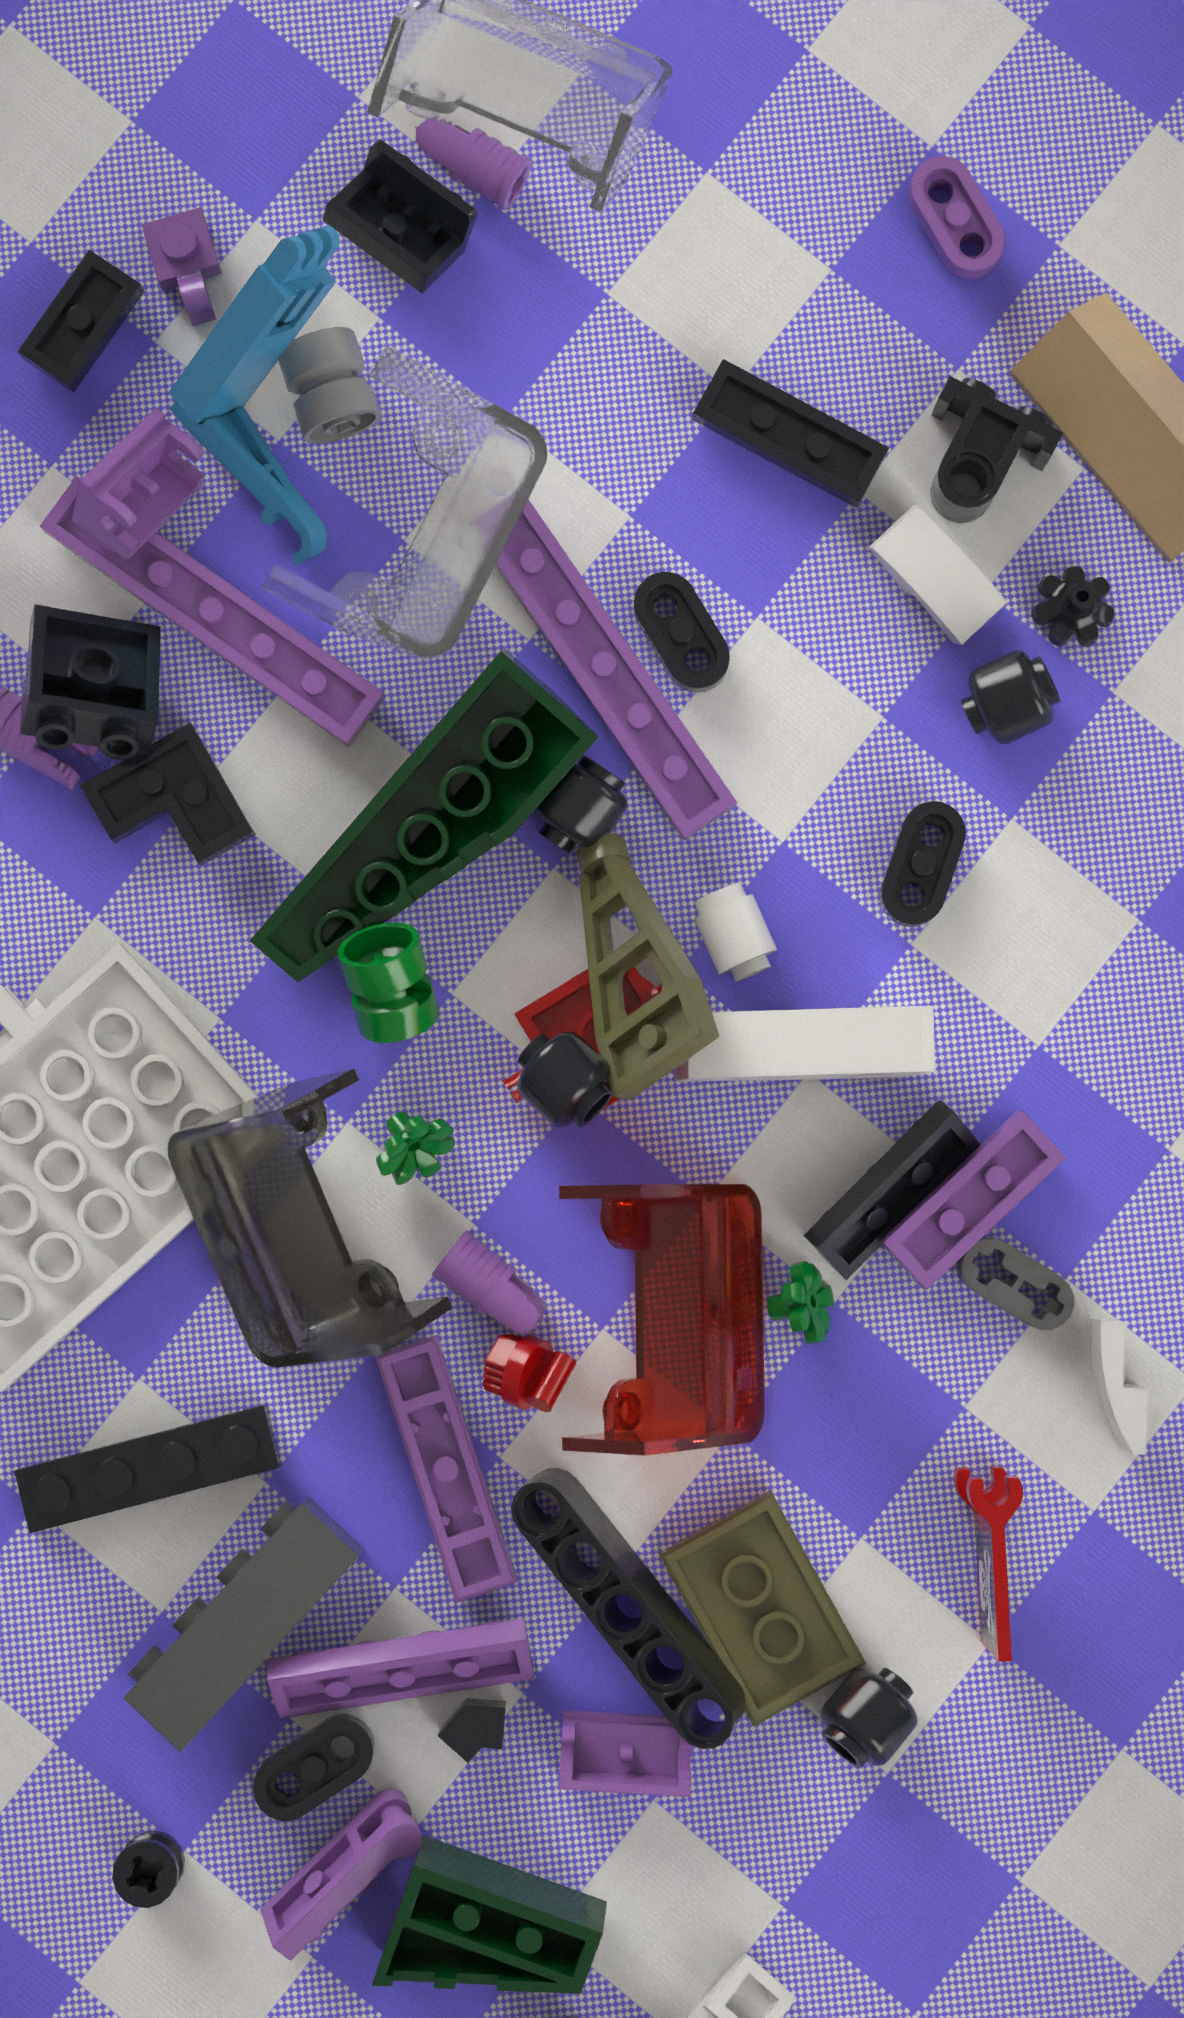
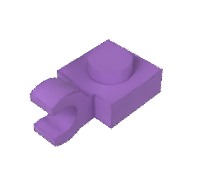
(183, 259)

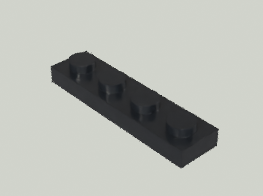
(147, 1468)

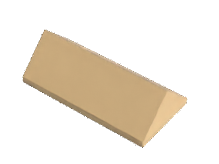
(1116, 412)

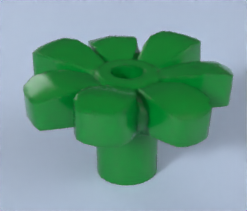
(804, 1302)

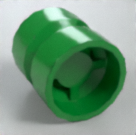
(388, 982)

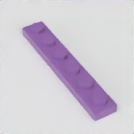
(228, 624)
(611, 677)

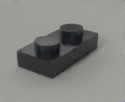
(81, 321)

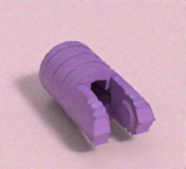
(475, 160)
(28, 750)
(490, 1285)

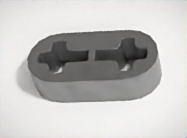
(1007, 1296)

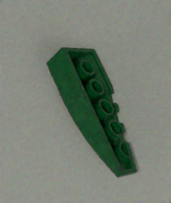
(435, 815)

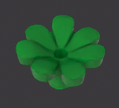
(414, 1147)

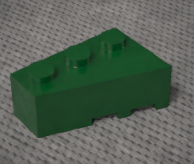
(489, 1926)

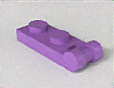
(341, 1872)

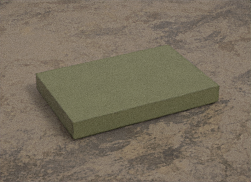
(762, 1607)

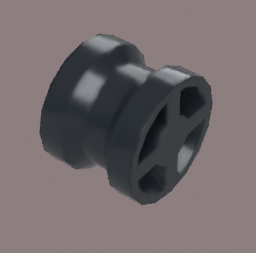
(160, 1860)

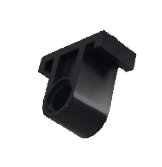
(985, 445)

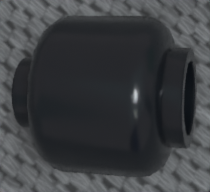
(1011, 697)
(582, 806)
(564, 1079)
(869, 1717)

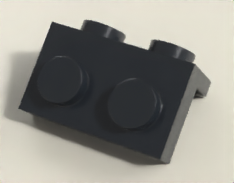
(402, 217)

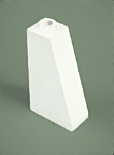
(816, 1045)

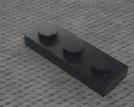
(790, 433)
(891, 1189)

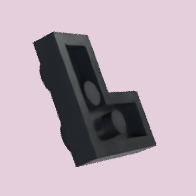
(174, 780)

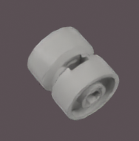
(325, 374)

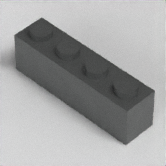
(243, 1623)

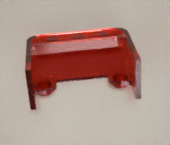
(694, 1318)

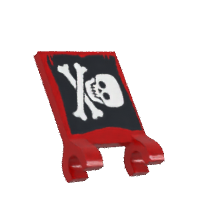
(990, 1519)

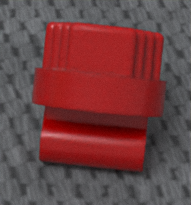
(526, 1371)

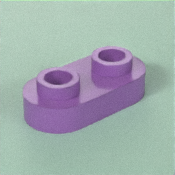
(957, 220)

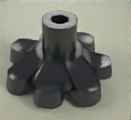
(1073, 607)

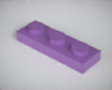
(972, 1199)

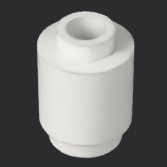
(734, 932)

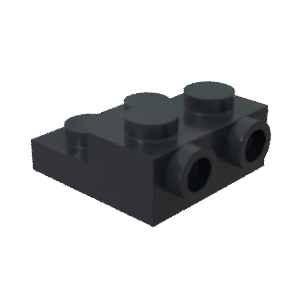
(91, 682)

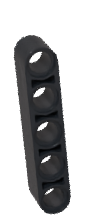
(631, 1638)

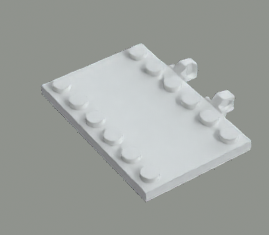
(85, 1145)

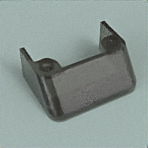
(277, 1236)

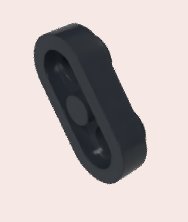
(683, 633)
(921, 865)
(315, 1765)

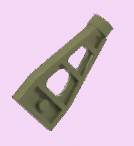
(673, 1022)

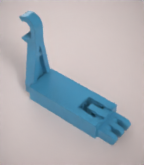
(238, 359)

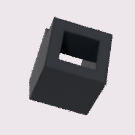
(475, 1726)

